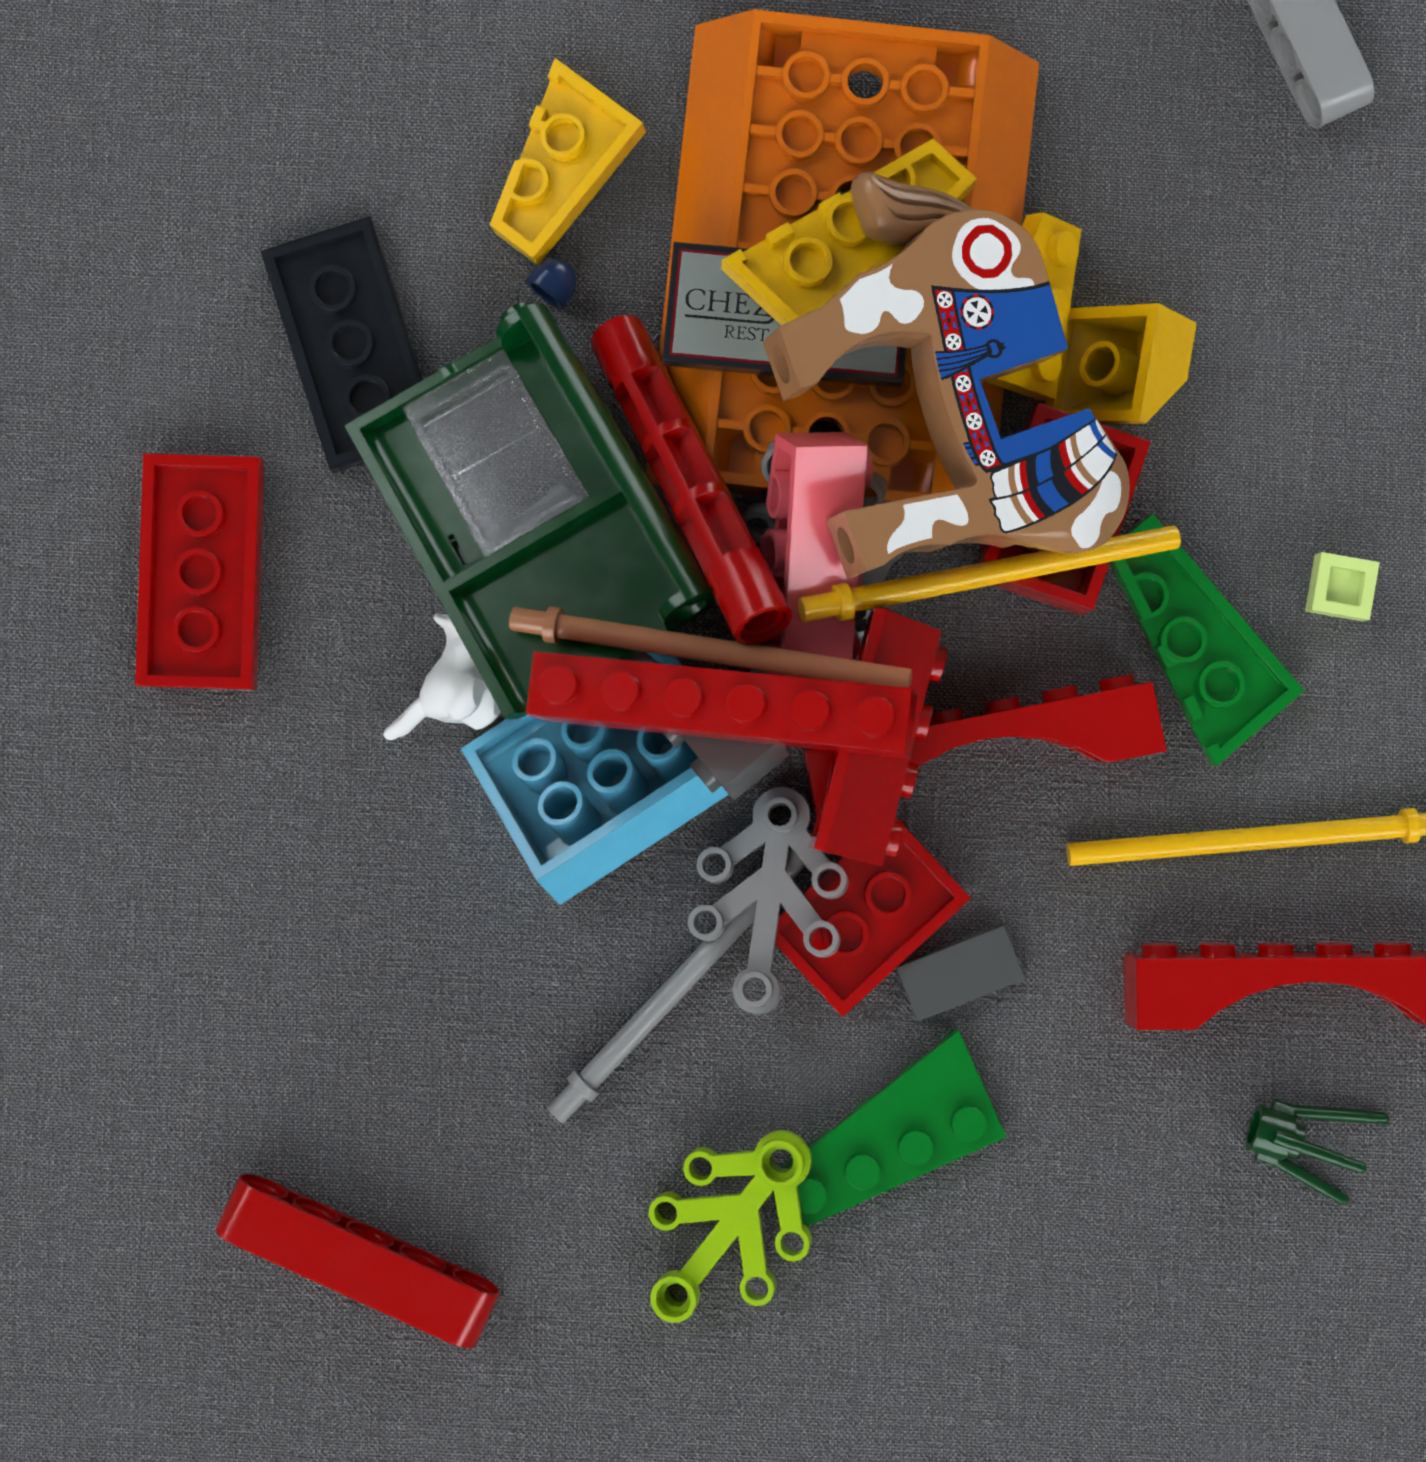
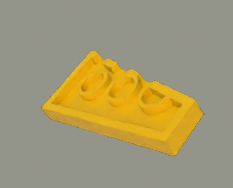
(824, 251)

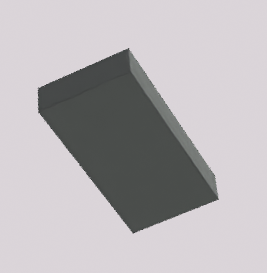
(960, 972)

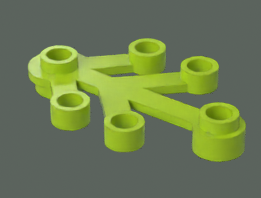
(738, 1217)

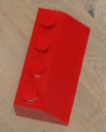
(863, 788)

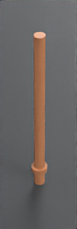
(555, 625)

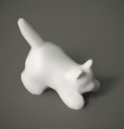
(450, 690)

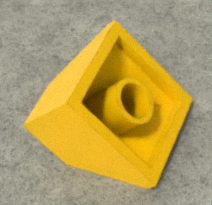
(1123, 361)

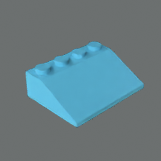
(585, 794)

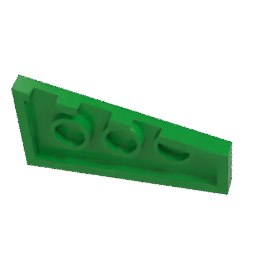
(1205, 648)
(901, 1132)

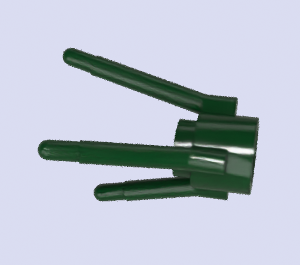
(1277, 1136)

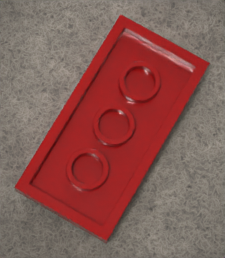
(199, 571)

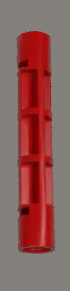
(691, 482)

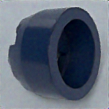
(553, 282)

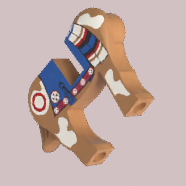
(971, 309)

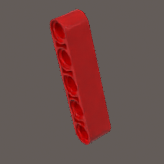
(357, 1260)

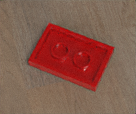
(878, 919)

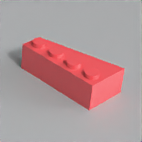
(809, 483)

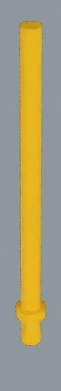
(846, 601)
(1407, 825)

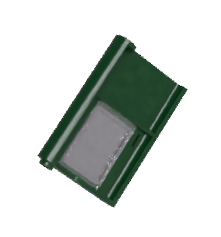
(540, 499)

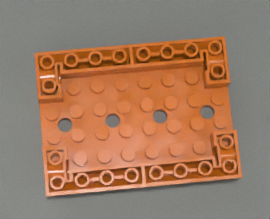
(780, 134)

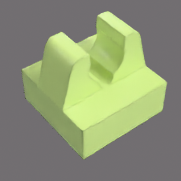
(1342, 586)

